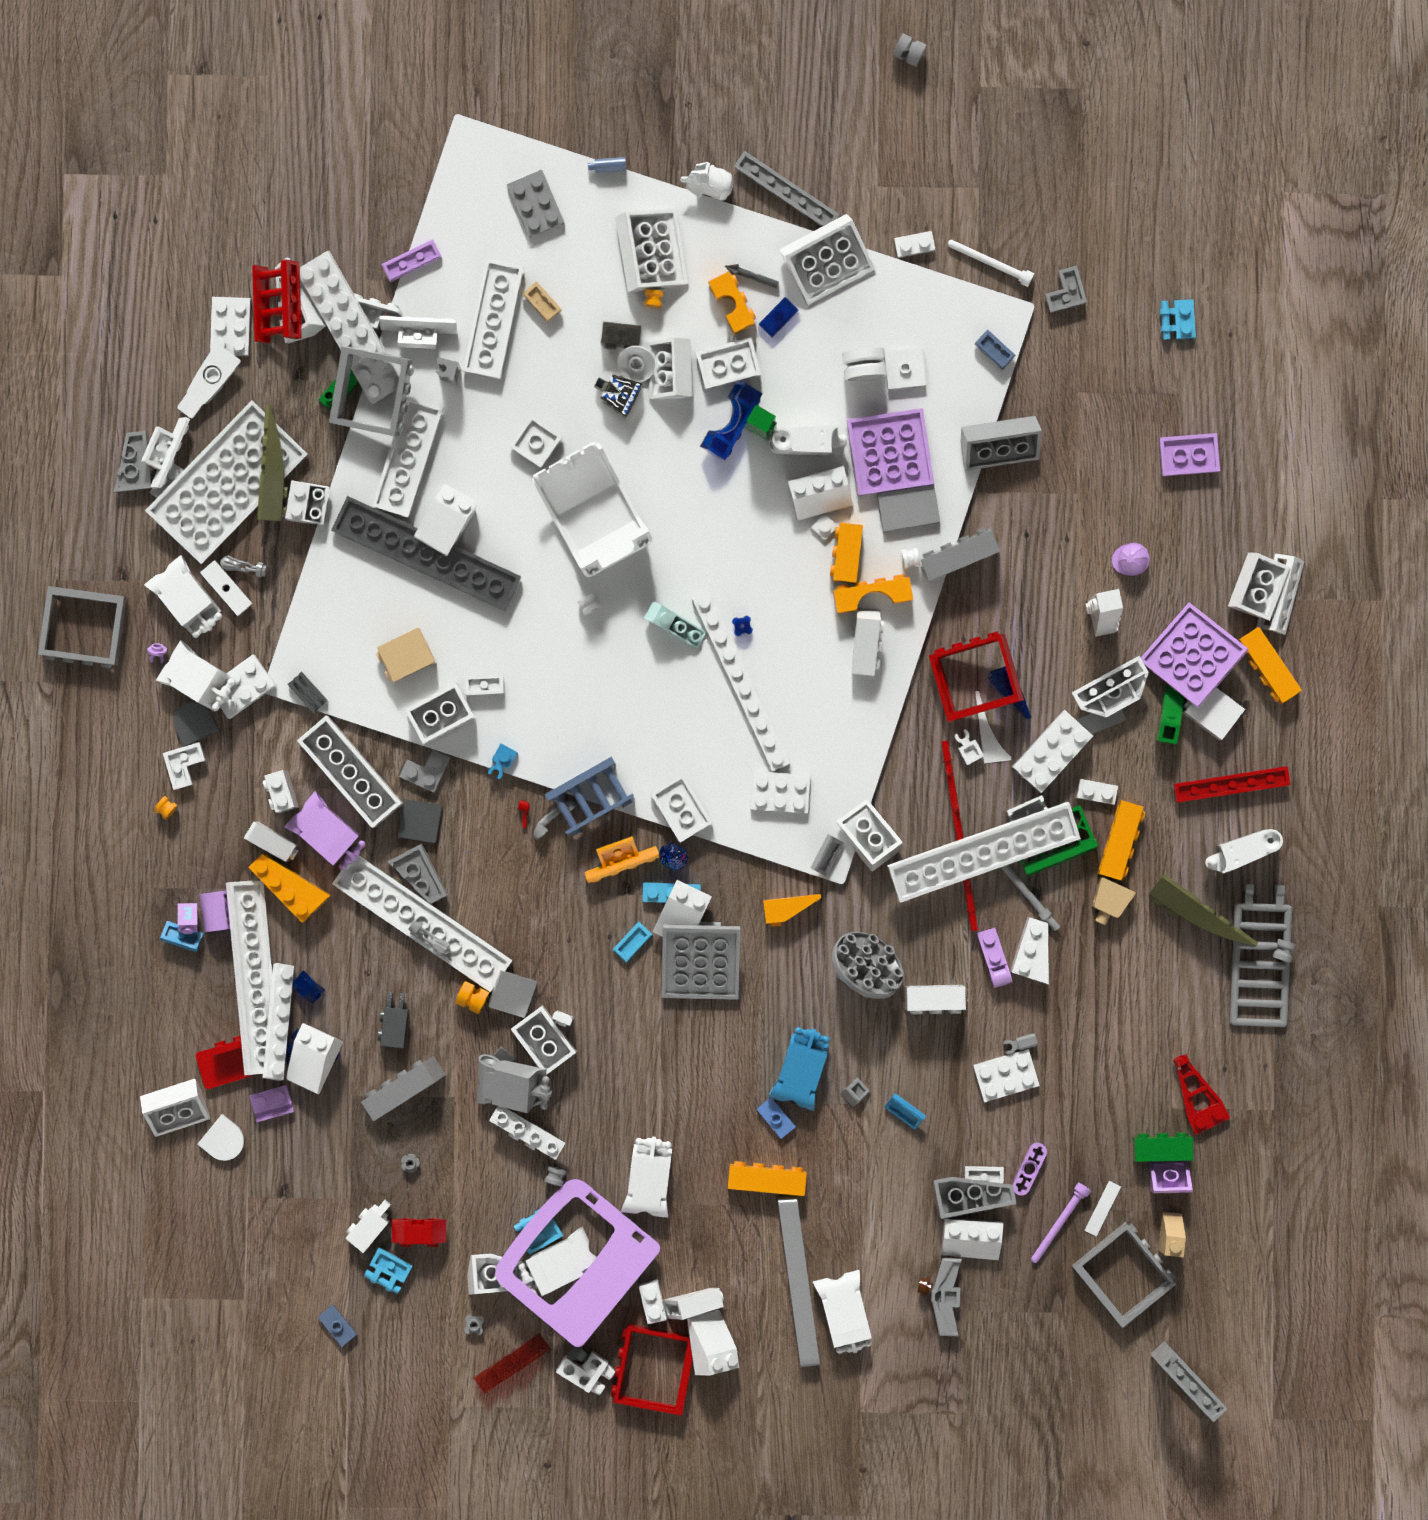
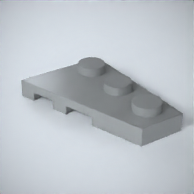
(132, 472)

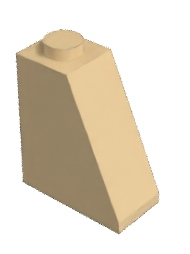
(1172, 1235)

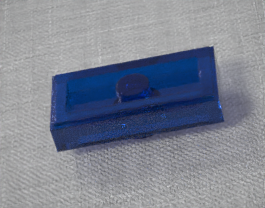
(778, 317)

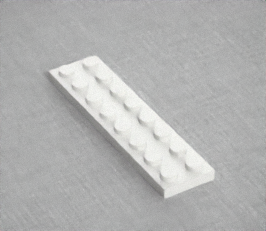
(349, 325)

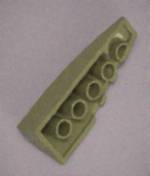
(272, 475)
(1189, 907)

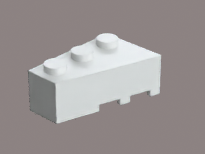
(867, 642)

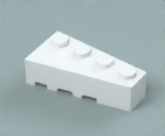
(1105, 611)

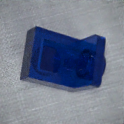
(307, 987)

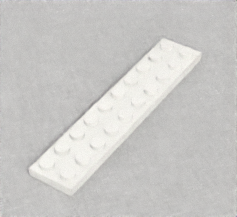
(983, 852)
(402, 906)
(251, 968)

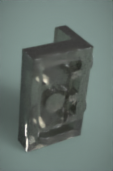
(620, 335)

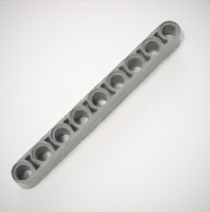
(798, 1281)

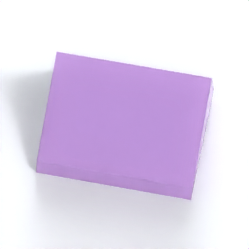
(1170, 1177)

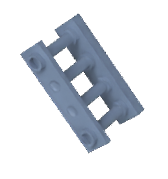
(573, 787)

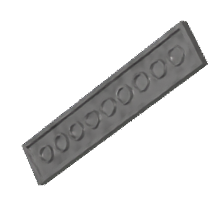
(397, 541)

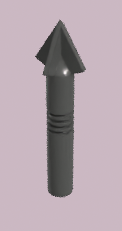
(736, 270)

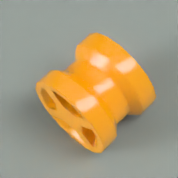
(653, 298)
(165, 807)

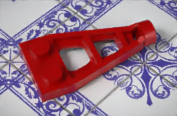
(1207, 1117)

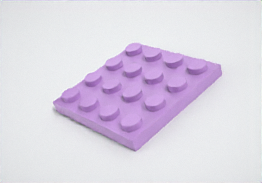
(890, 452)
(1193, 655)

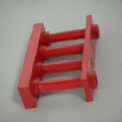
(290, 301)

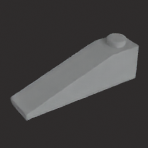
(963, 1196)

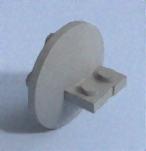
(867, 965)

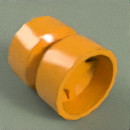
(471, 997)

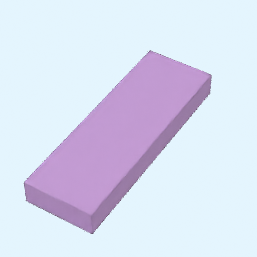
(411, 260)

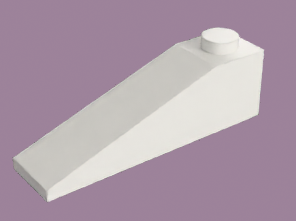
(310, 317)
(482, 1274)

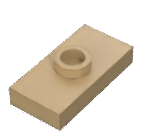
(542, 302)

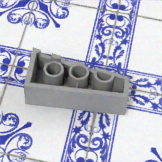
(959, 554)
(403, 1087)

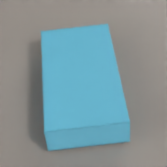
(632, 942)

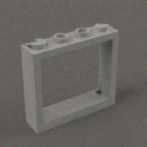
(341, 388)
(121, 602)
(1155, 1260)
(1188, 1381)

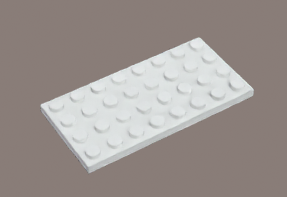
(220, 485)

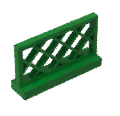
(1063, 854)

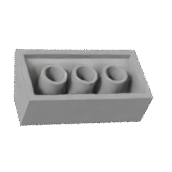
(1000, 443)

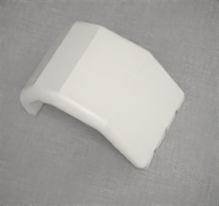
(592, 509)

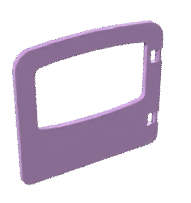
(602, 1284)

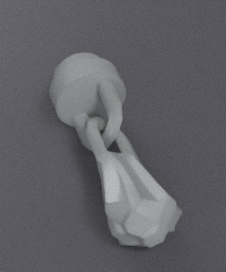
(230, 564)
(439, 945)

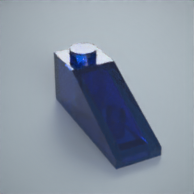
(1000, 681)

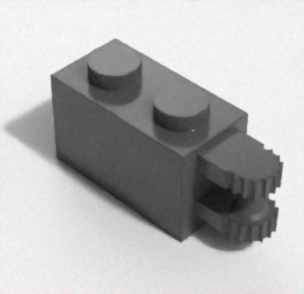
(394, 1023)

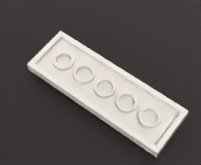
(493, 318)
(407, 458)

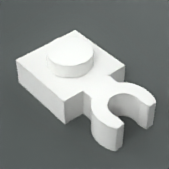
(970, 750)

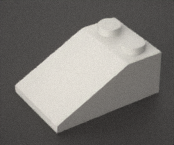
(446, 519)
(870, 835)
(683, 907)
(312, 1058)
(711, 1344)

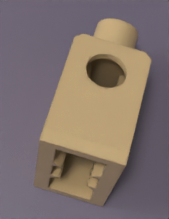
(1110, 900)

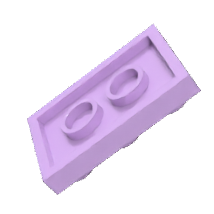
(1189, 454)

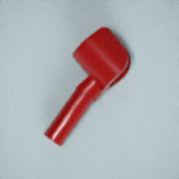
(524, 806)

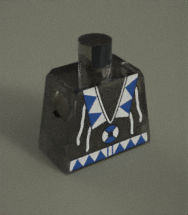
(619, 393)

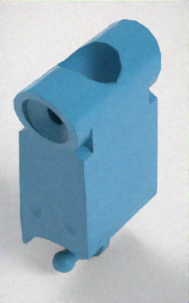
(801, 1068)

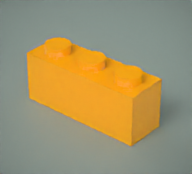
(846, 553)

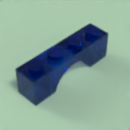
(743, 400)

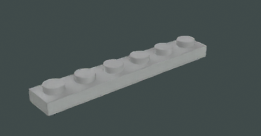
(785, 190)

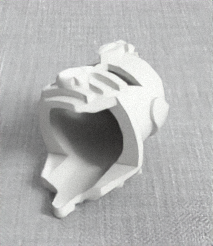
(709, 181)

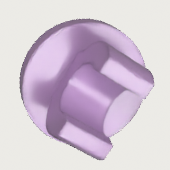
(157, 650)

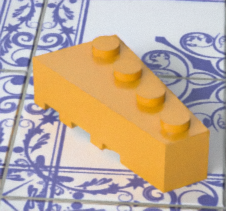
(290, 888)

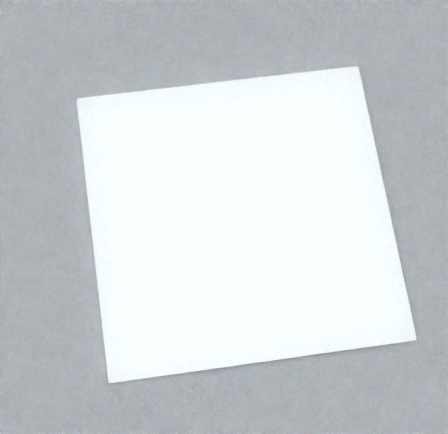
(728, 526)

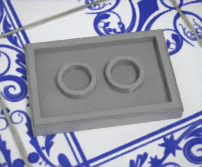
(908, 508)

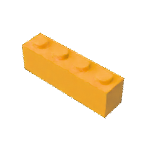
(1269, 666)
(1120, 840)
(767, 1179)

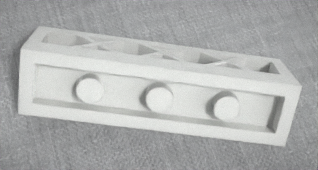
(1286, 599)

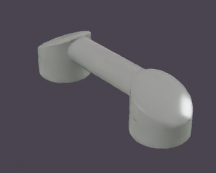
(540, 829)

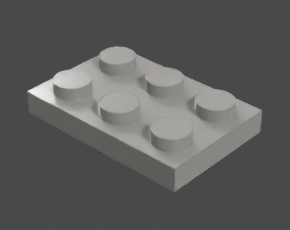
(535, 203)

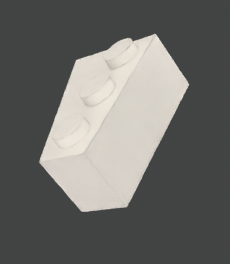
(1032, 952)

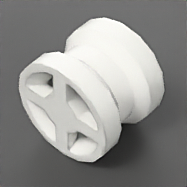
(910, 558)
(589, 603)

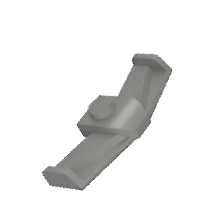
(946, 1296)

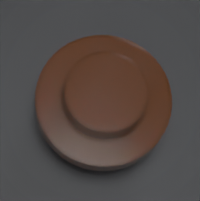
(925, 1286)

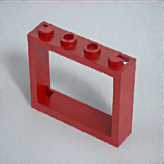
(942, 684)
(620, 1371)

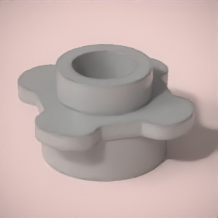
(469, 1327)

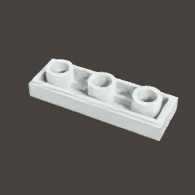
(218, 580)

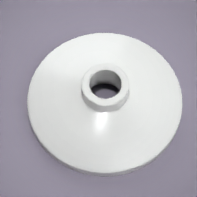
(632, 370)

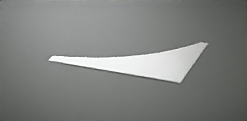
(991, 748)

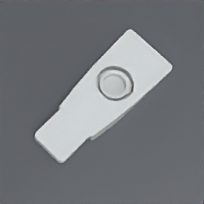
(209, 380)

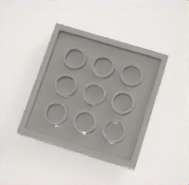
(700, 962)

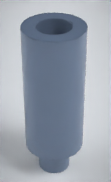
(608, 165)

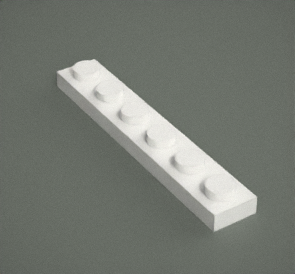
(278, 1021)

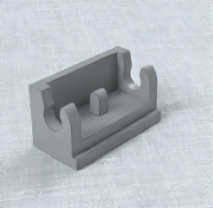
(450, 370)

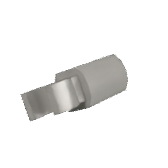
(1022, 1043)

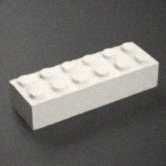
(350, 771)

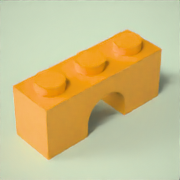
(726, 287)

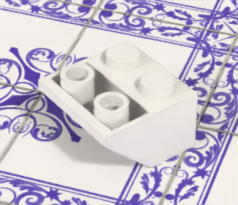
(307, 503)

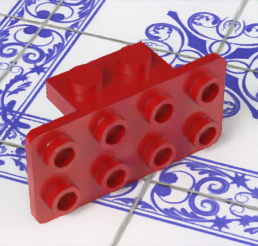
(221, 1063)

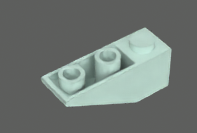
(675, 624)

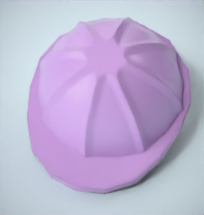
(1131, 559)

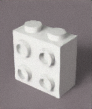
(281, 791)

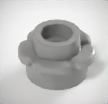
(415, 1163)

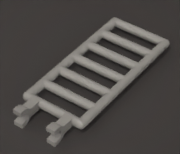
(1248, 905)

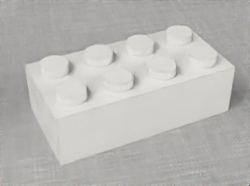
(1052, 751)

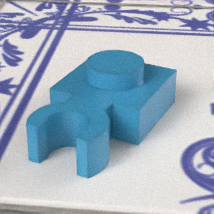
(504, 758)

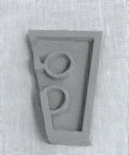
(420, 873)

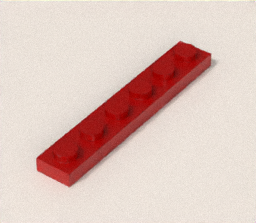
(1231, 784)

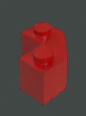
(419, 1231)

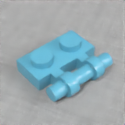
(1184, 319)
(547, 1235)
(390, 1265)

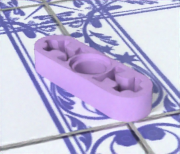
(1040, 1158)

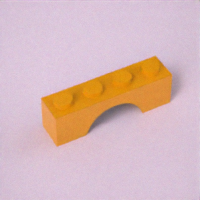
(897, 590)

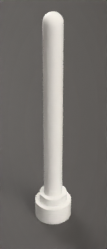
(1024, 277)

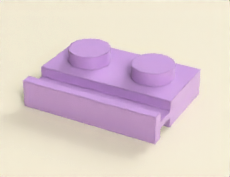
(271, 1103)

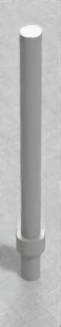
(1044, 913)

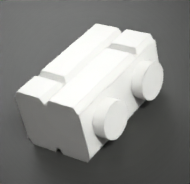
(652, 1301)

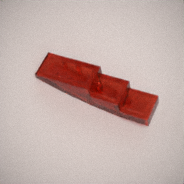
(511, 1363)

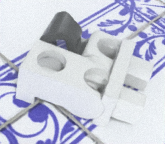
(587, 1374)

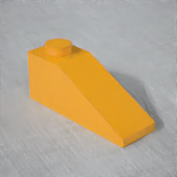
(784, 908)

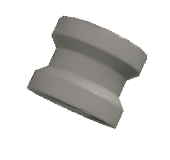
(555, 1175)

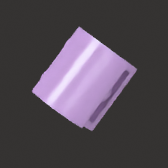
(215, 911)

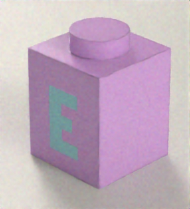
(187, 918)

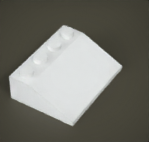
(651, 249)
(827, 259)

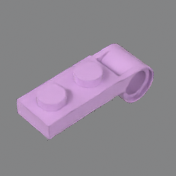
(994, 958)

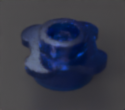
(737, 623)

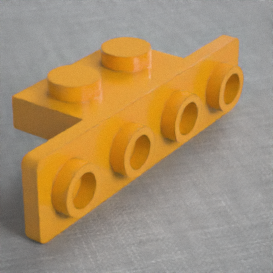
(619, 857)

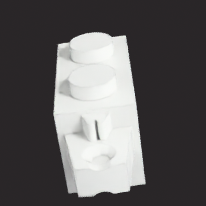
(369, 1226)

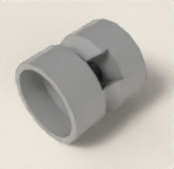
(909, 50)

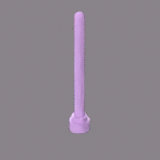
(1080, 1192)

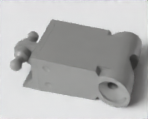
(511, 1084)

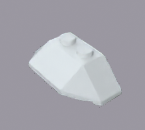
(1113, 689)

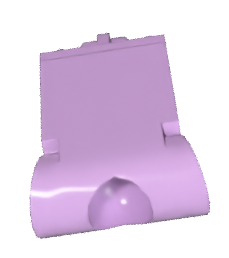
(325, 831)

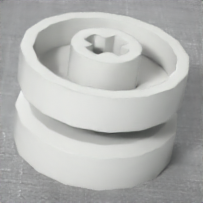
(864, 364)

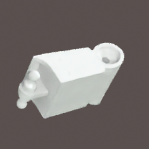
(807, 440)
(185, 598)
(196, 677)
(1244, 850)
(649, 1178)
(558, 1263)
(845, 1312)

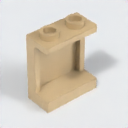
(405, 655)

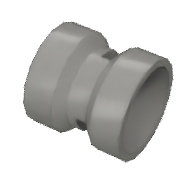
(1284, 950)

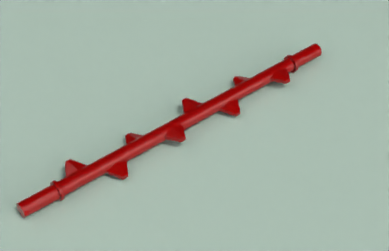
(958, 829)

